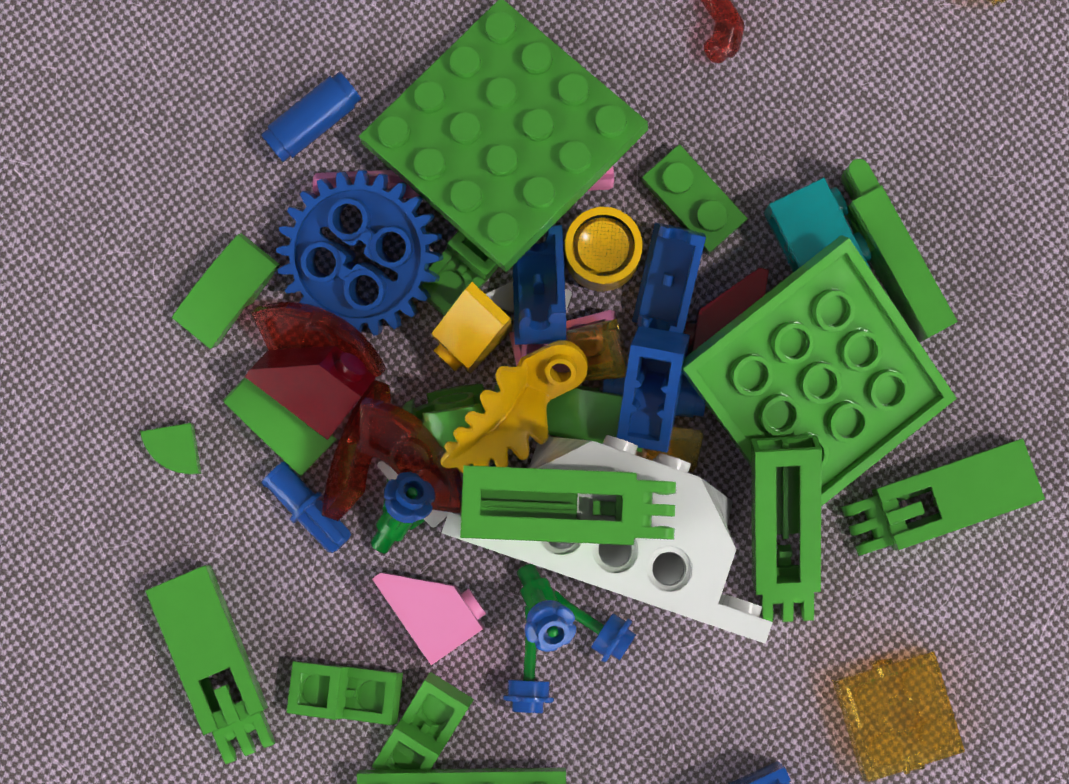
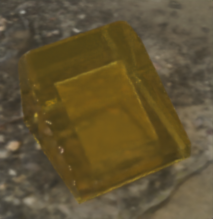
(602, 348)
(684, 445)

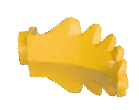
(517, 408)

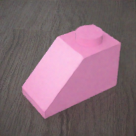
(432, 612)

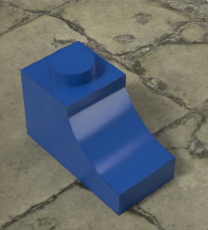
(652, 388)

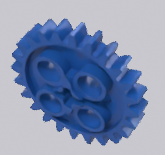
(381, 213)

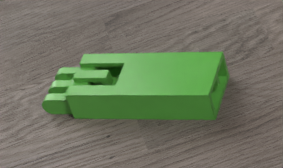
(895, 254)
(962, 490)
(786, 502)
(543, 505)
(205, 643)

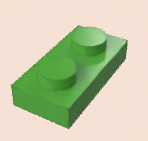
(693, 198)

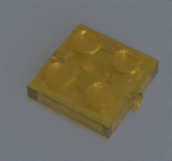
(898, 716)

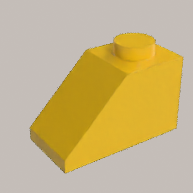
(470, 330)

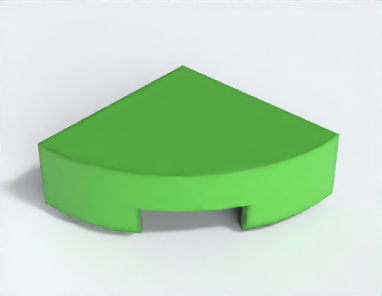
(174, 448)

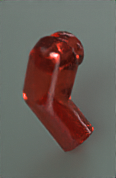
(727, 30)

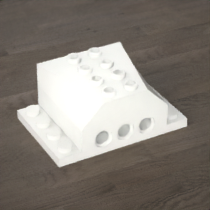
(669, 574)

